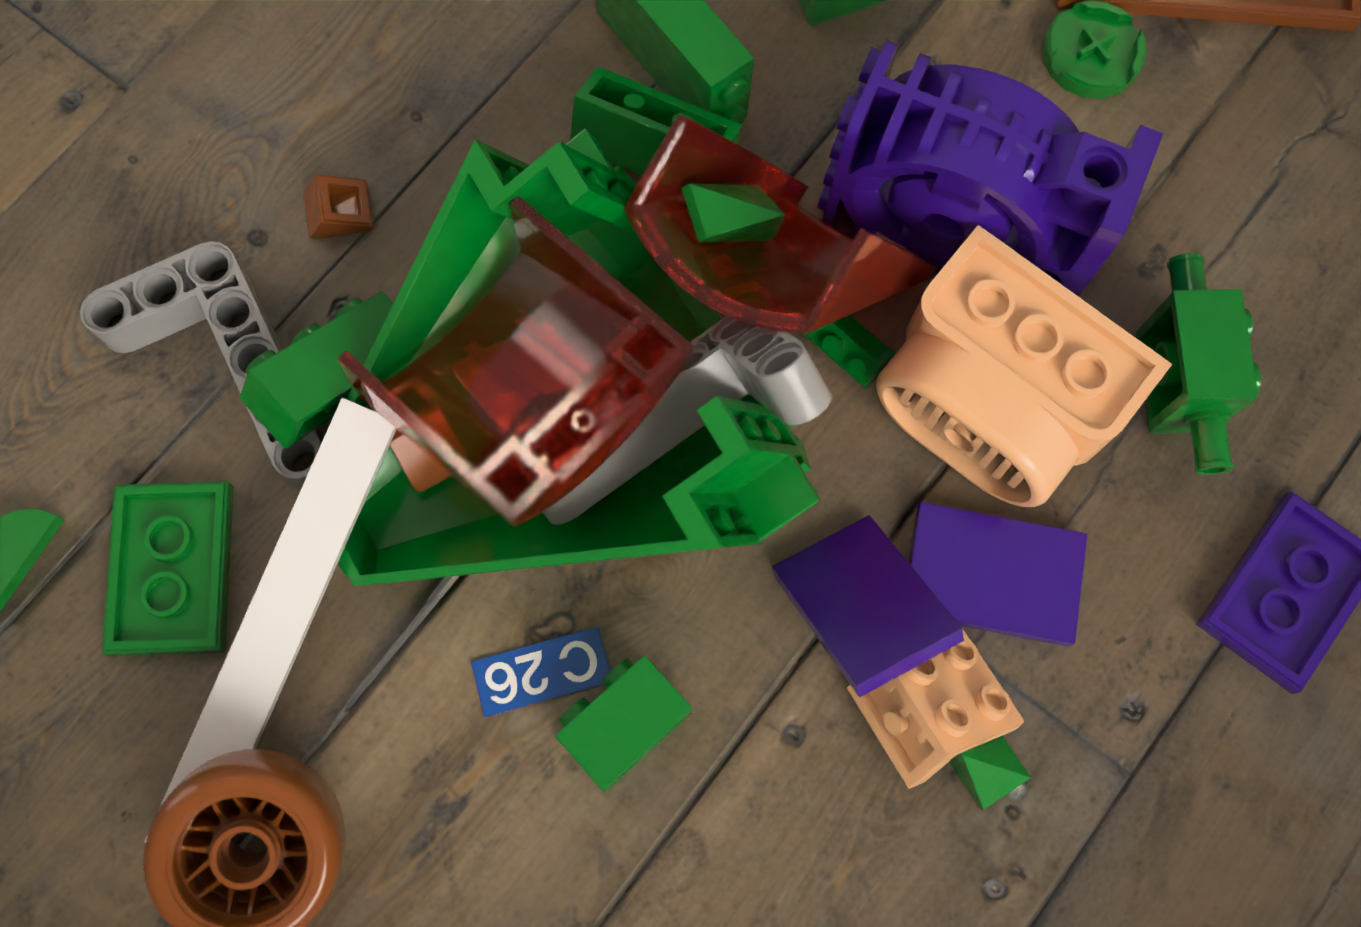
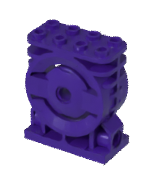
(974, 149)

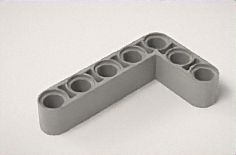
(194, 301)
(726, 363)

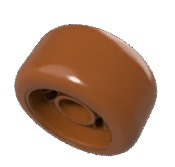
(208, 880)

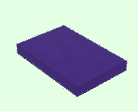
(1001, 572)
(1288, 593)
(867, 605)

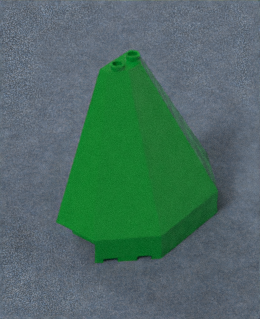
(709, 492)

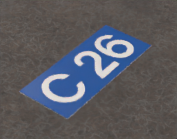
(541, 671)

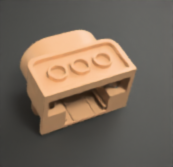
(1013, 374)

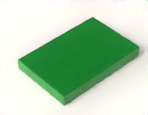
(168, 569)

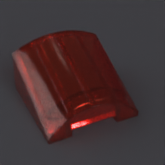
(780, 284)
(533, 376)

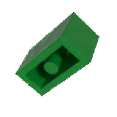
(622, 722)

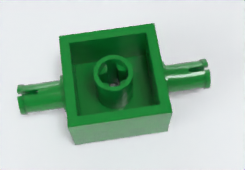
(1211, 360)

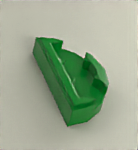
(22, 541)

